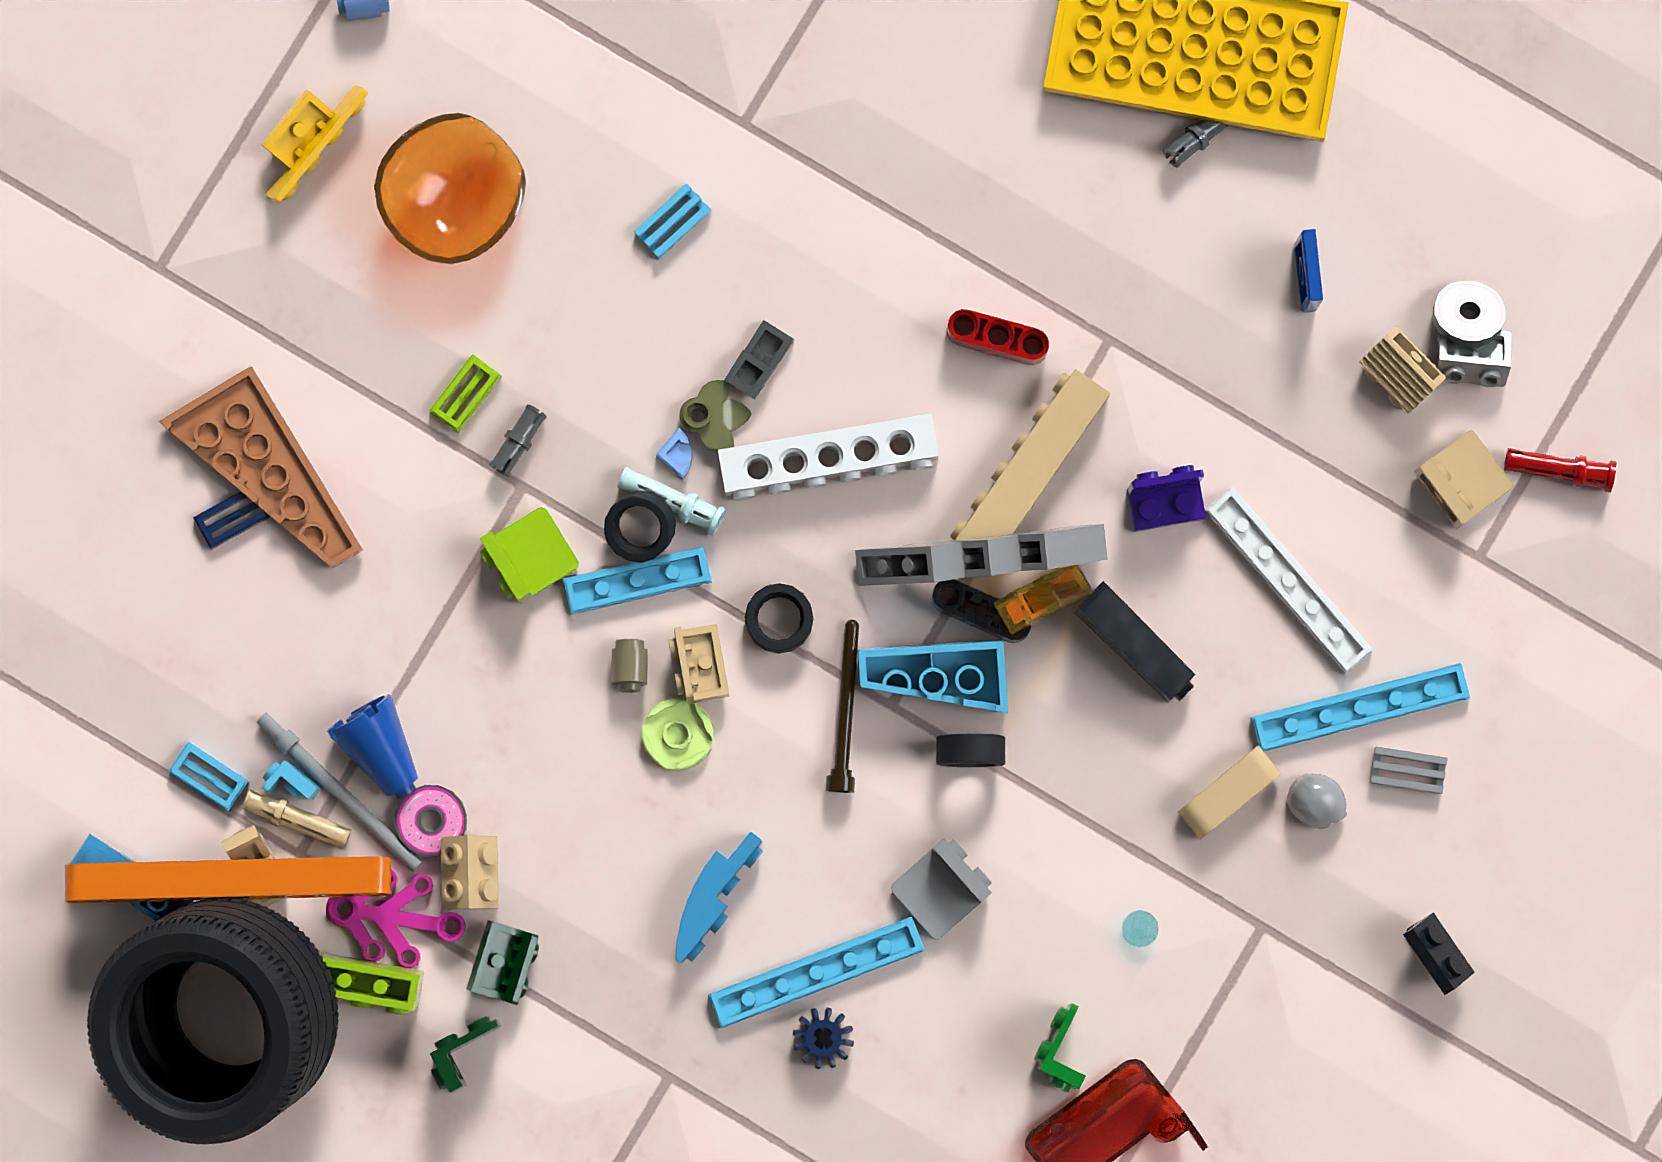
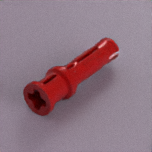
(1577, 470)

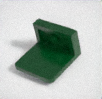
(446, 1071)

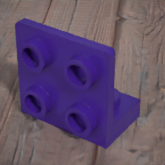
(1166, 499)

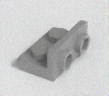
(1482, 365)

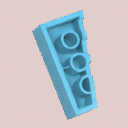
(946, 672)

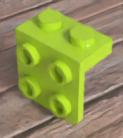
(529, 555)

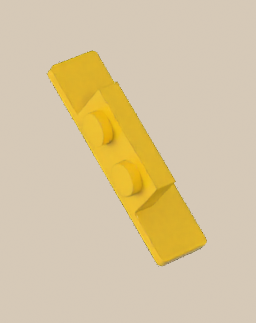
(305, 133)

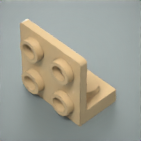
(1464, 478)

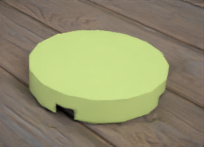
(677, 734)

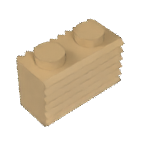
(1401, 370)

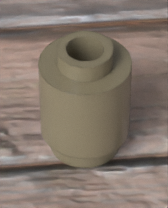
(629, 665)

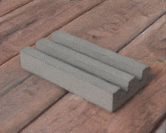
(1439, 774)

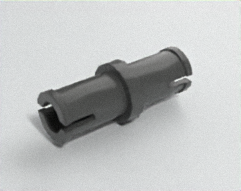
(1194, 139)
(518, 440)

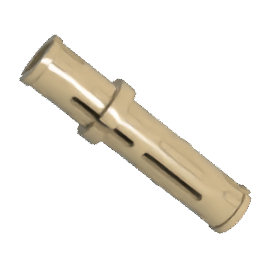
(290, 816)

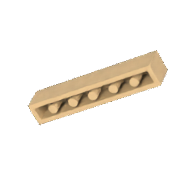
(1036, 458)

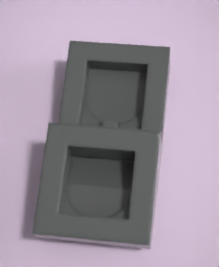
(759, 359)

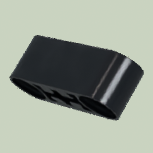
(969, 616)

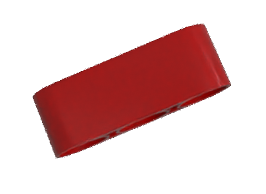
(1015, 332)

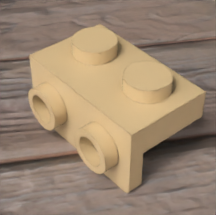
(700, 663)
(469, 872)

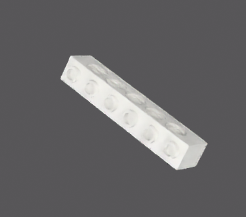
(916, 430)

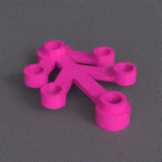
(389, 916)

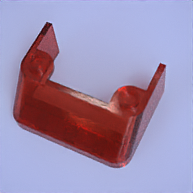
(1111, 1119)

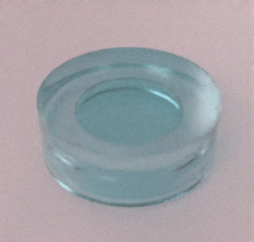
(1140, 928)

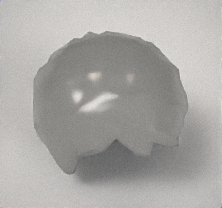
(1316, 800)

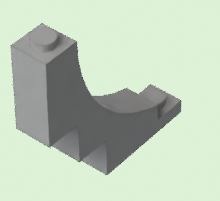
(981, 556)

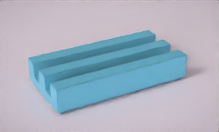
(694, 200)
(234, 793)

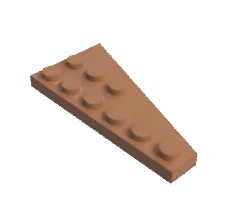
(255, 450)

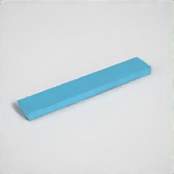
(1360, 707)
(816, 972)

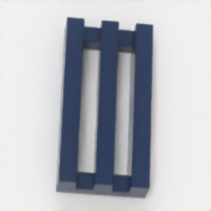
(235, 531)

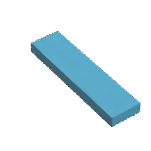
(637, 580)

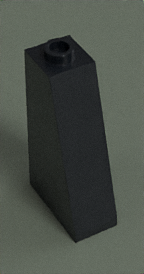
(1135, 643)

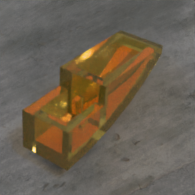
(1043, 597)

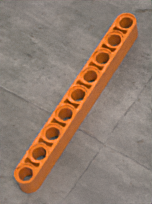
(228, 879)

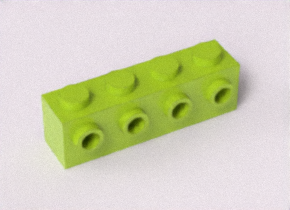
(375, 983)

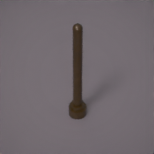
(841, 777)

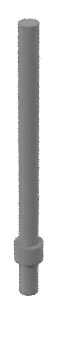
(288, 743)

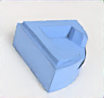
(677, 454)

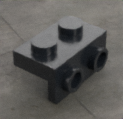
(1438, 953)

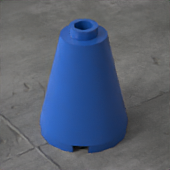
(378, 746)

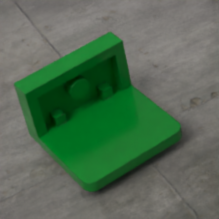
(1060, 1075)

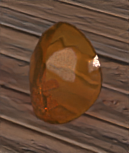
(449, 188)

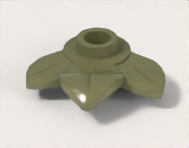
(720, 415)

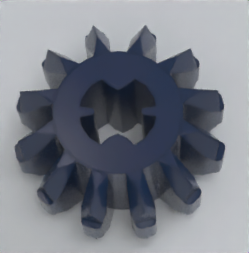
(810, 1038)

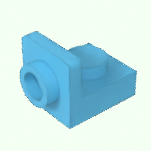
(297, 782)

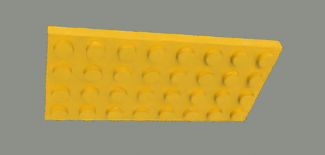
(1204, 59)

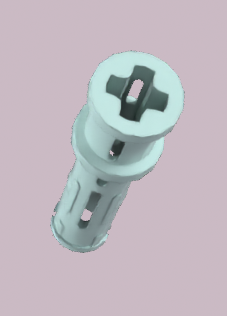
(688, 512)

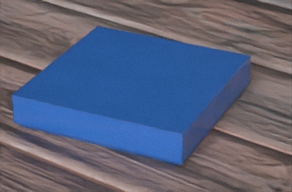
(1308, 270)

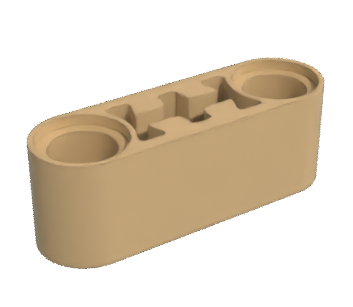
(1229, 792)

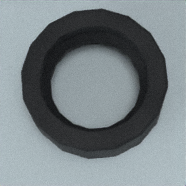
(621, 545)
(783, 591)
(970, 750)

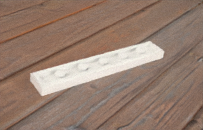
(1288, 580)

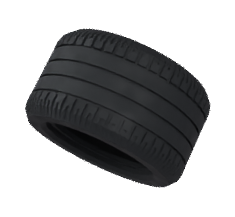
(153, 1063)

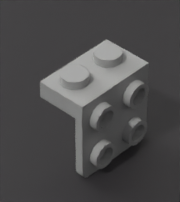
(941, 888)

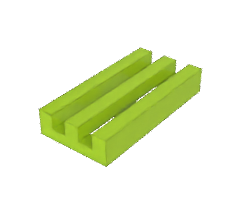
(475, 403)

